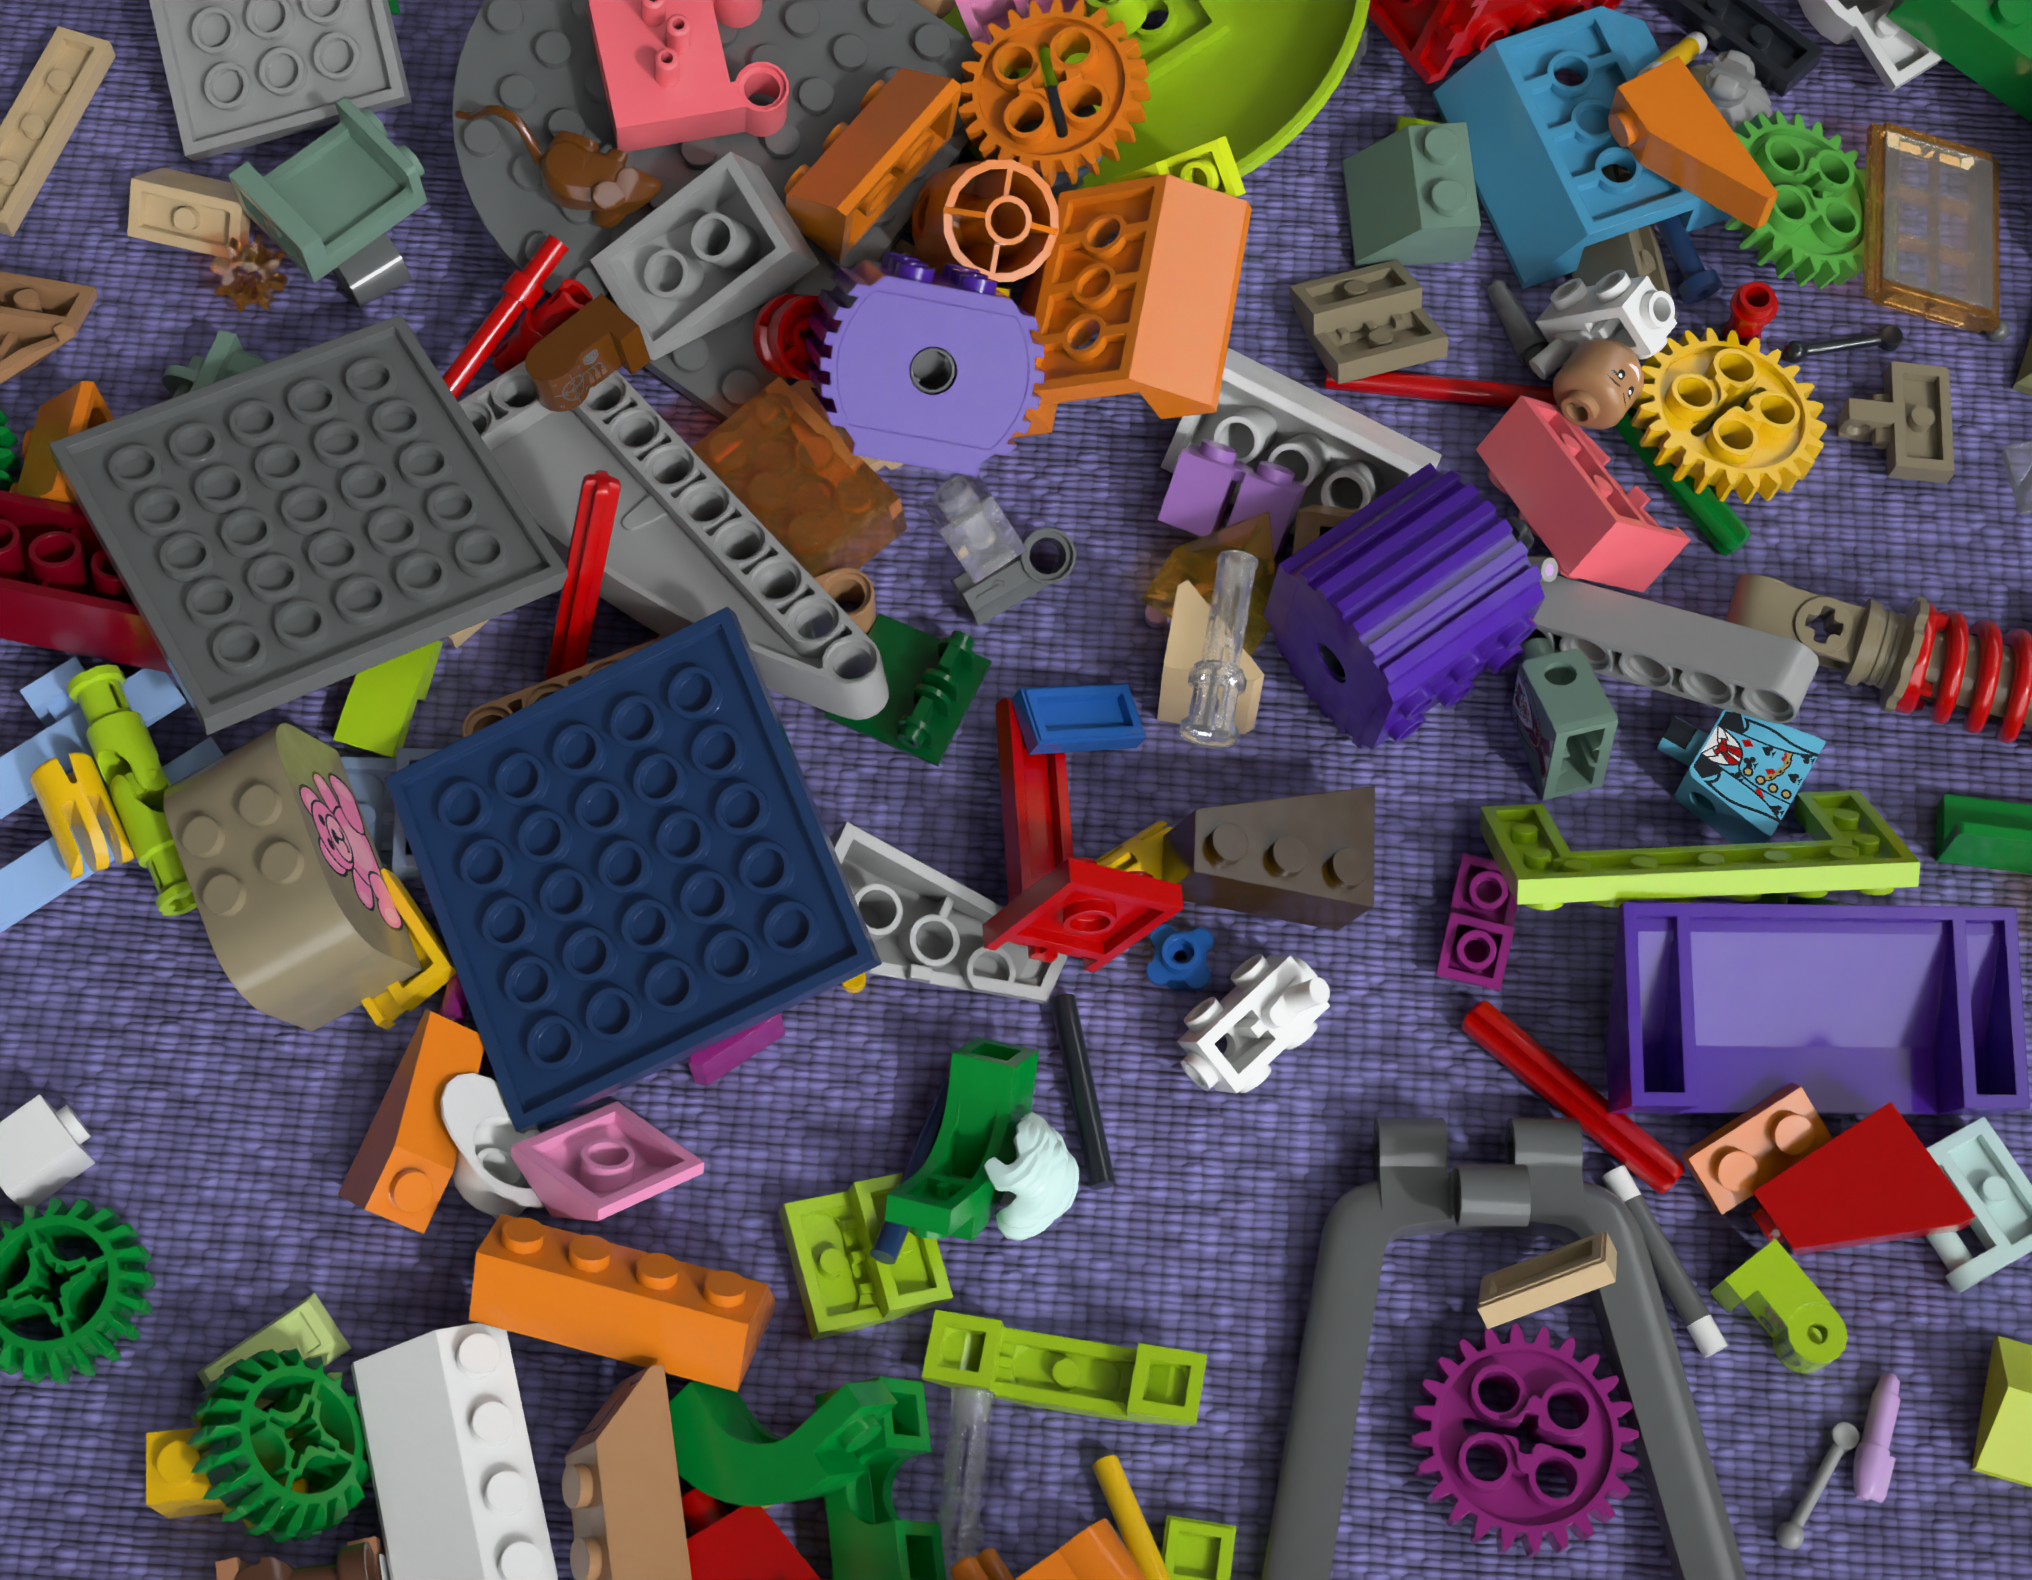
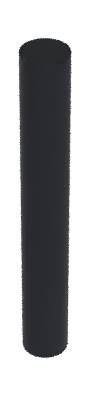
(1082, 1092)

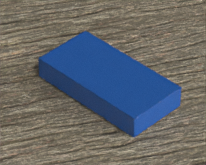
(1078, 718)

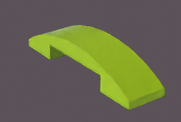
(1065, 1372)

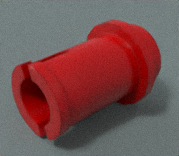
(1751, 309)

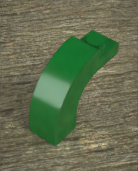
(985, 1101)
(743, 1463)

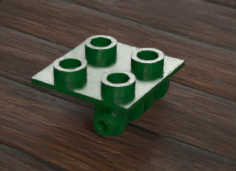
(928, 689)

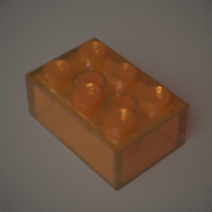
(803, 482)

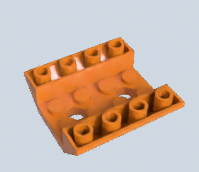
(1153, 293)

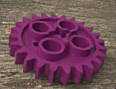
(1514, 1502)

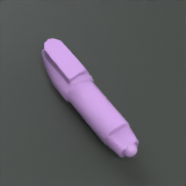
(1872, 1461)

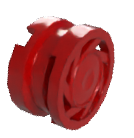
(781, 338)

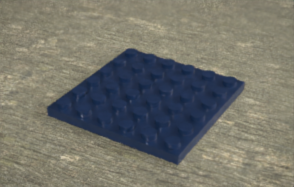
(630, 871)

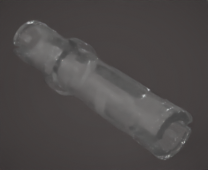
(968, 1412)

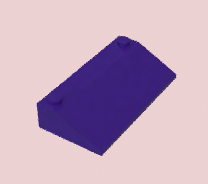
(1838, 998)

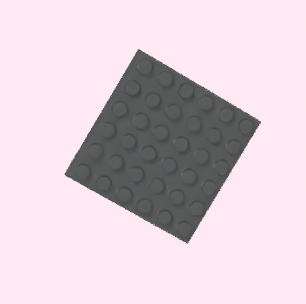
(306, 521)

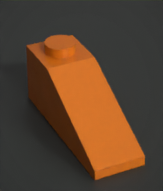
(1687, 141)
(408, 1147)

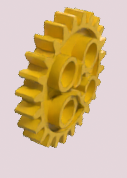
(1746, 448)

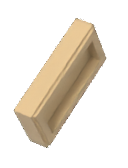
(1547, 1279)

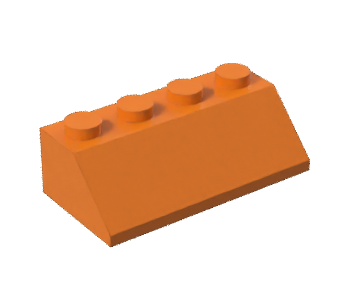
(619, 1301)

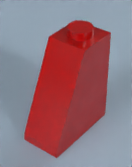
(1861, 1191)

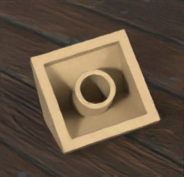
(1185, 649)

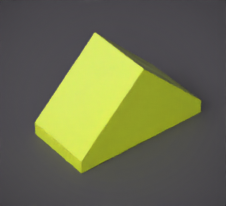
(2005, 1421)

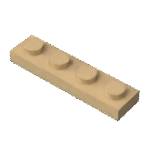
(46, 117)

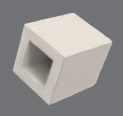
(41, 1151)

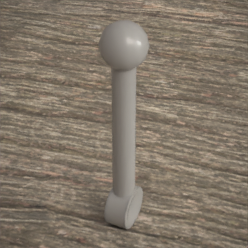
(1842, 1439)

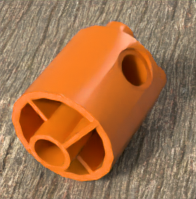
(986, 218)

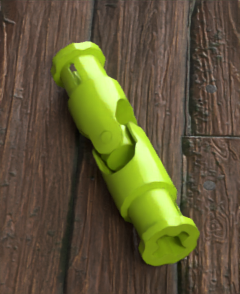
(134, 779)

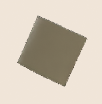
(1368, 321)

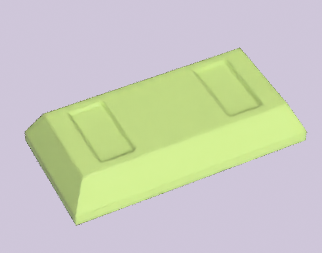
(301, 1327)

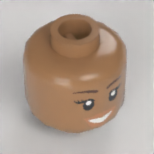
(1598, 383)

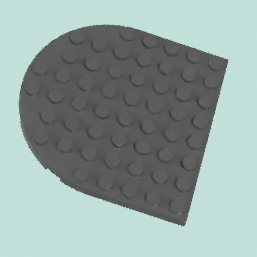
(546, 71)

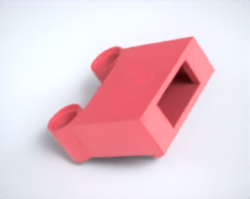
(670, 72)

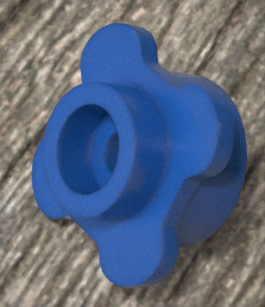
(1174, 974)

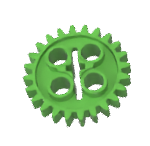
(1819, 202)

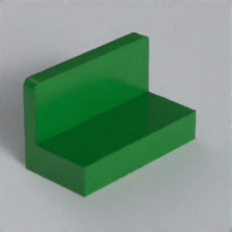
(1984, 833)

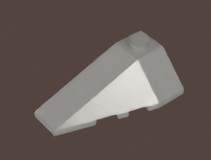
(932, 925)

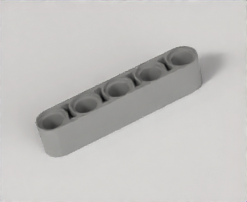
(1677, 650)

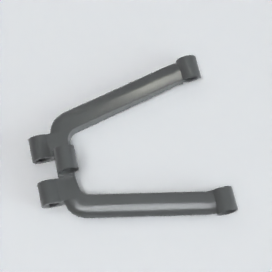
(1531, 1194)

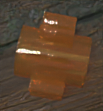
(247, 289)

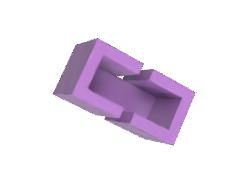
(1205, 485)

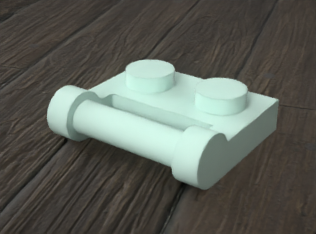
(1997, 1196)

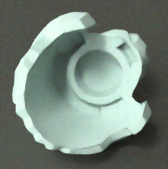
(1038, 1183)

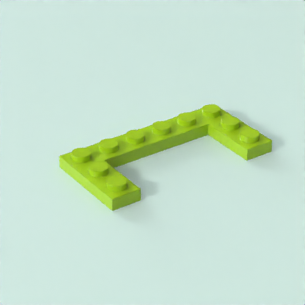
(1848, 852)

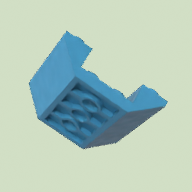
(1545, 142)

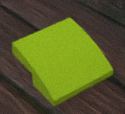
(833, 1265)

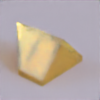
(1198, 564)

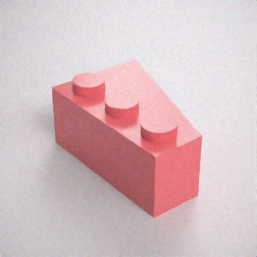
(1573, 501)

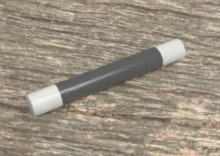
(1667, 1266)

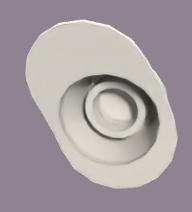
(484, 1135)

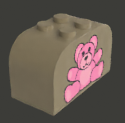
(289, 879)

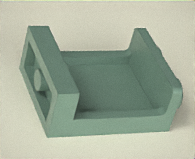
(334, 192)

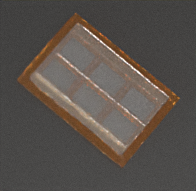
(1931, 228)

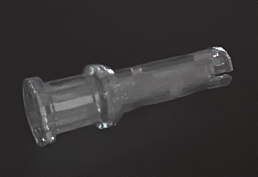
(1217, 677)

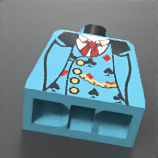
(1740, 772)

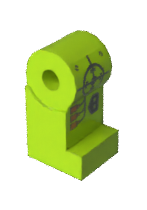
(1788, 1306)

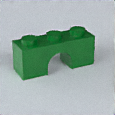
(863, 1526)

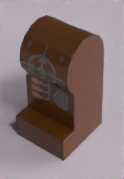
(584, 354)

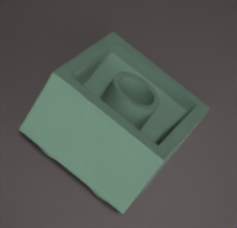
(1413, 197)

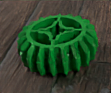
(114, 1273)
(259, 1453)

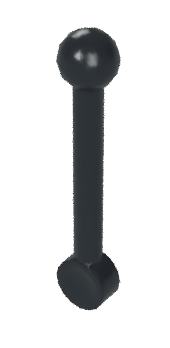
(1887, 339)

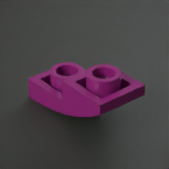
(1478, 925)

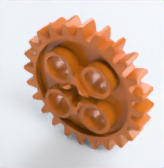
(1105, 78)

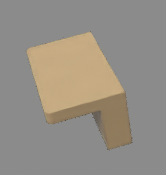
(186, 211)

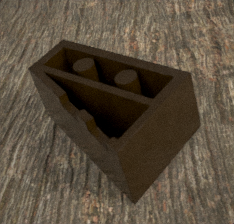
(1279, 857)

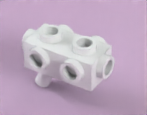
(1611, 310)
(1260, 1017)

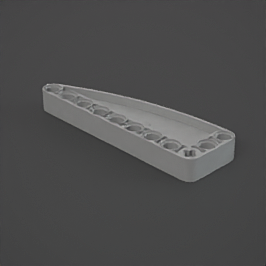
(677, 537)

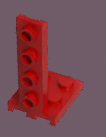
(1440, 30)
(1053, 897)

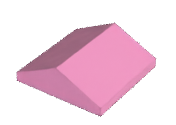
(602, 1163)

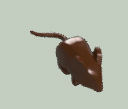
(579, 174)

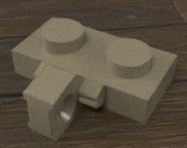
(1907, 421)

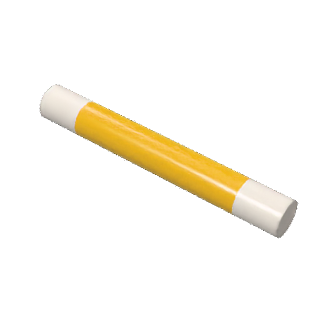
(1686, 49)

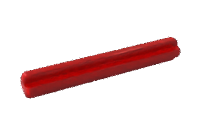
(585, 573)
(1572, 1096)

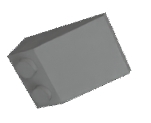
(705, 256)

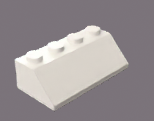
(1328, 446)
(452, 1459)

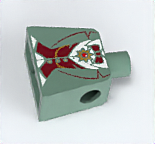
(1562, 719)

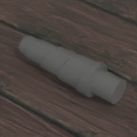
(1518, 326)

